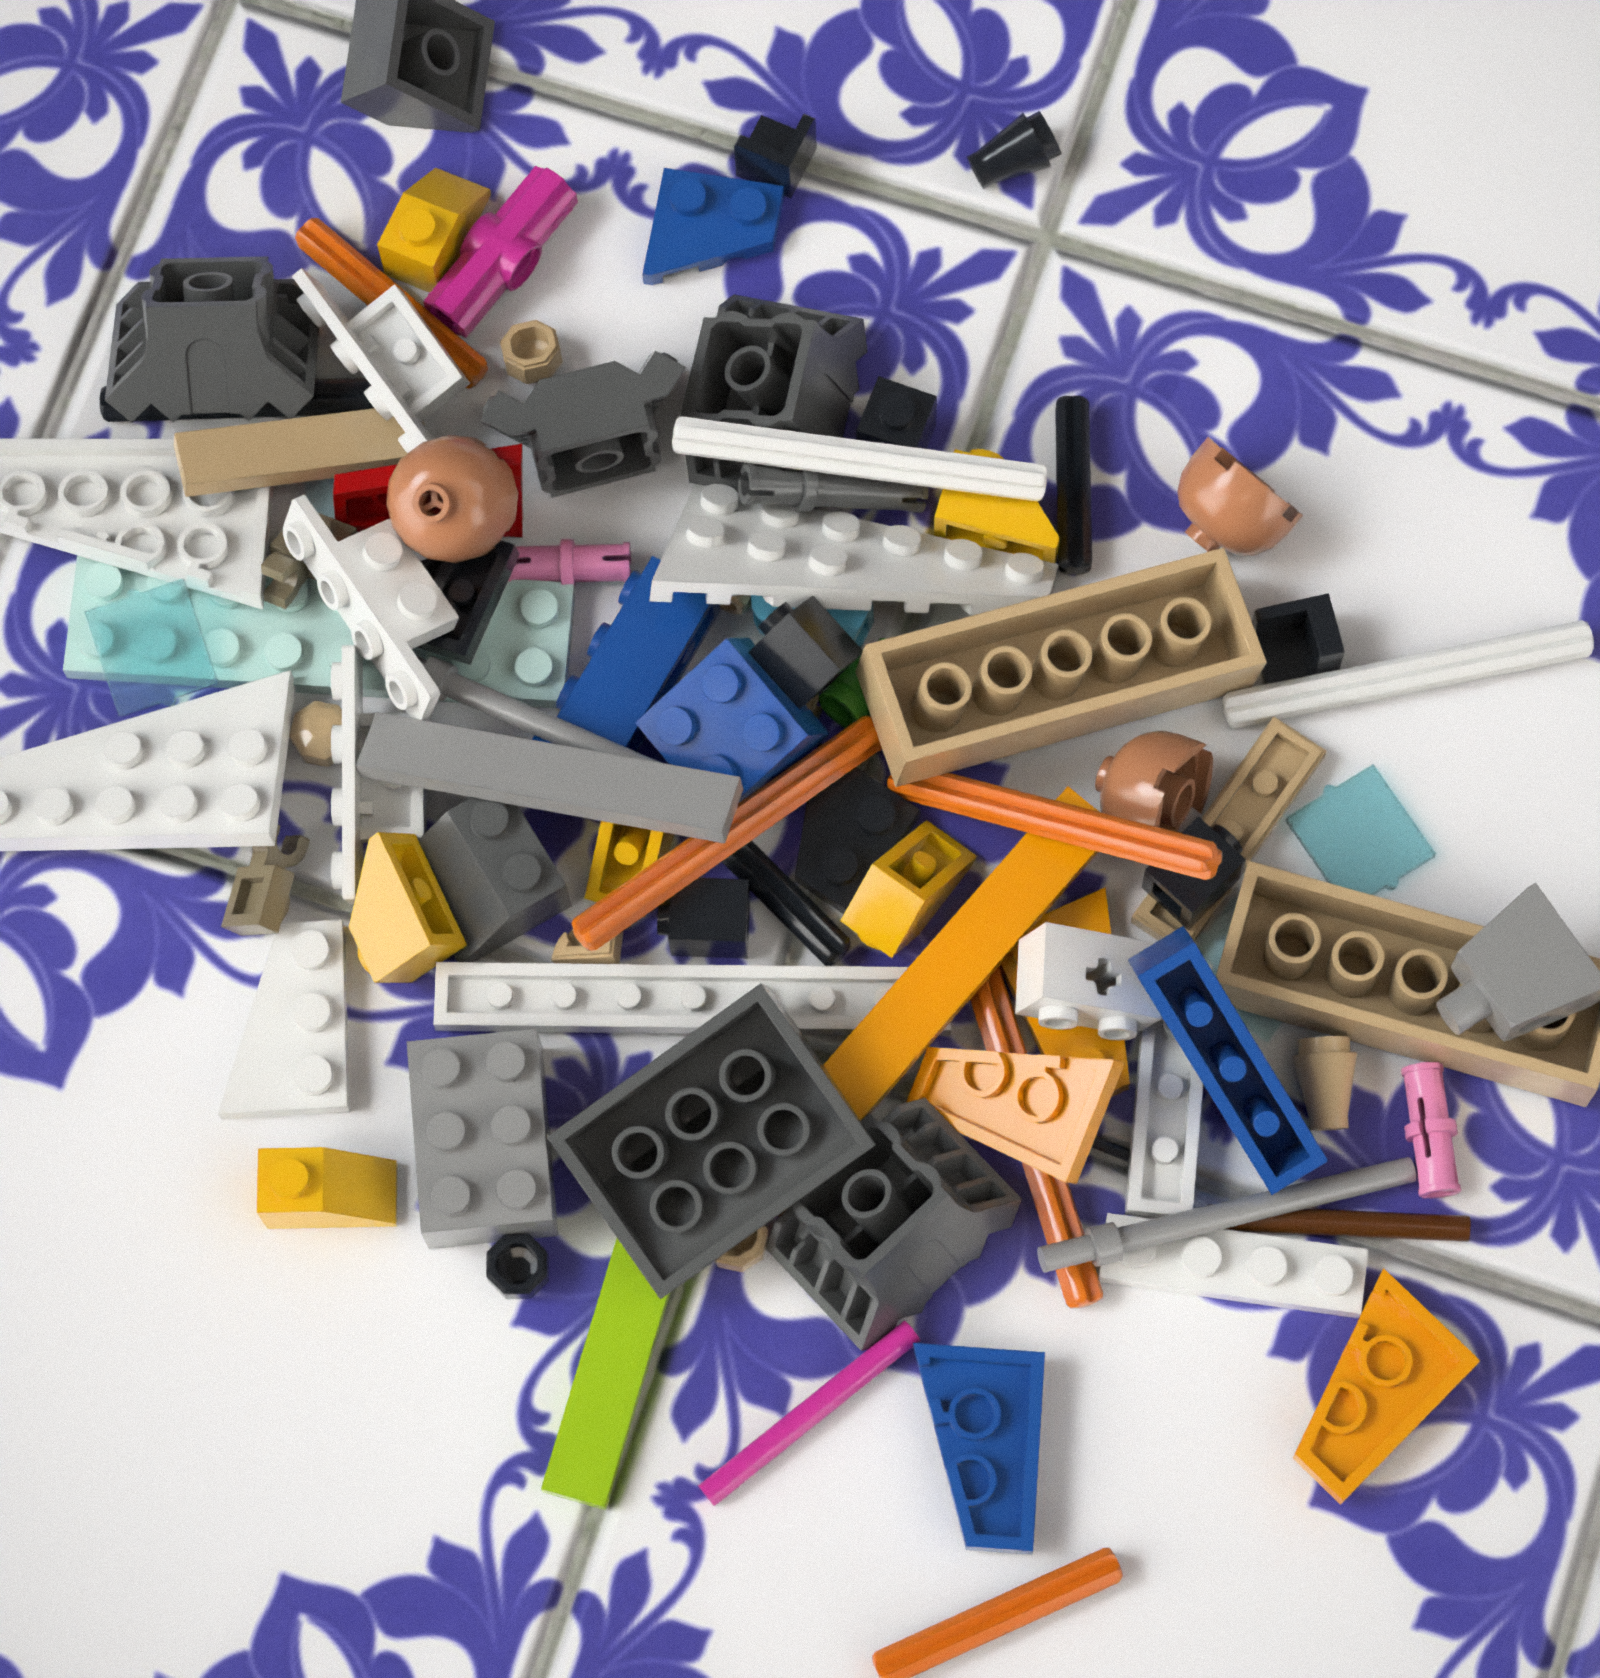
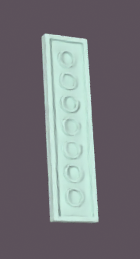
(519, 655)

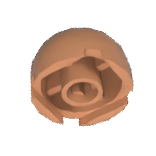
(475, 492)
(1231, 504)
(1156, 779)

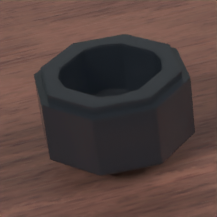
(517, 1266)

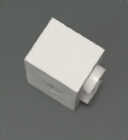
(1082, 980)

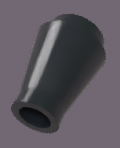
(1015, 151)

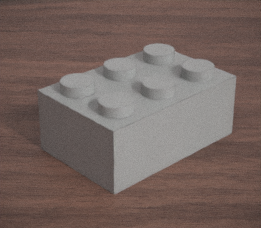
(481, 1138)

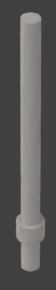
(517, 712)
(1108, 1243)

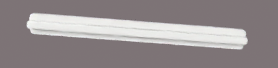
(859, 458)
(1408, 674)

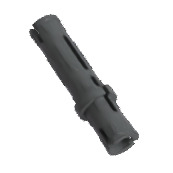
(816, 489)

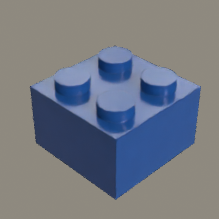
(731, 720)

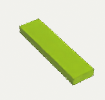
(606, 1385)

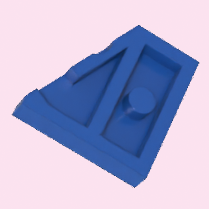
(709, 221)

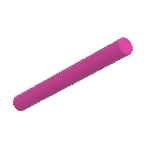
(809, 1413)

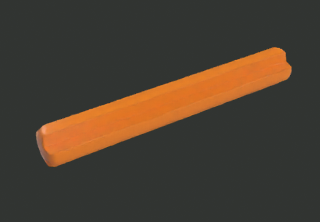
(369, 283)
(998, 1616)

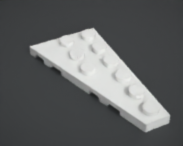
(130, 511)
(834, 557)
(157, 780)

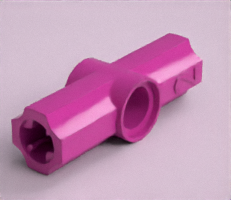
(501, 250)

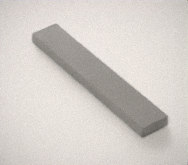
(550, 777)

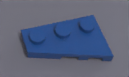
(988, 1437)

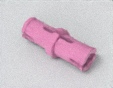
(573, 563)
(1431, 1130)

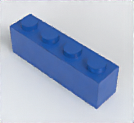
(635, 660)
(1227, 1060)

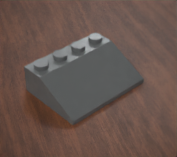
(712, 1140)

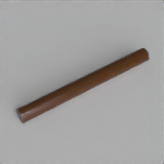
(1364, 1224)

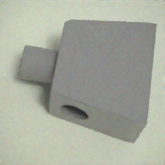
(1521, 971)

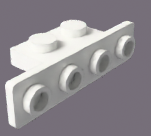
(394, 351)
(380, 596)
(362, 803)

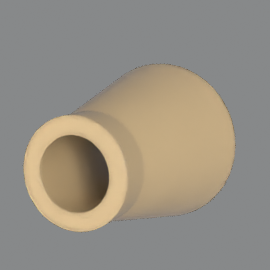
(1326, 1080)

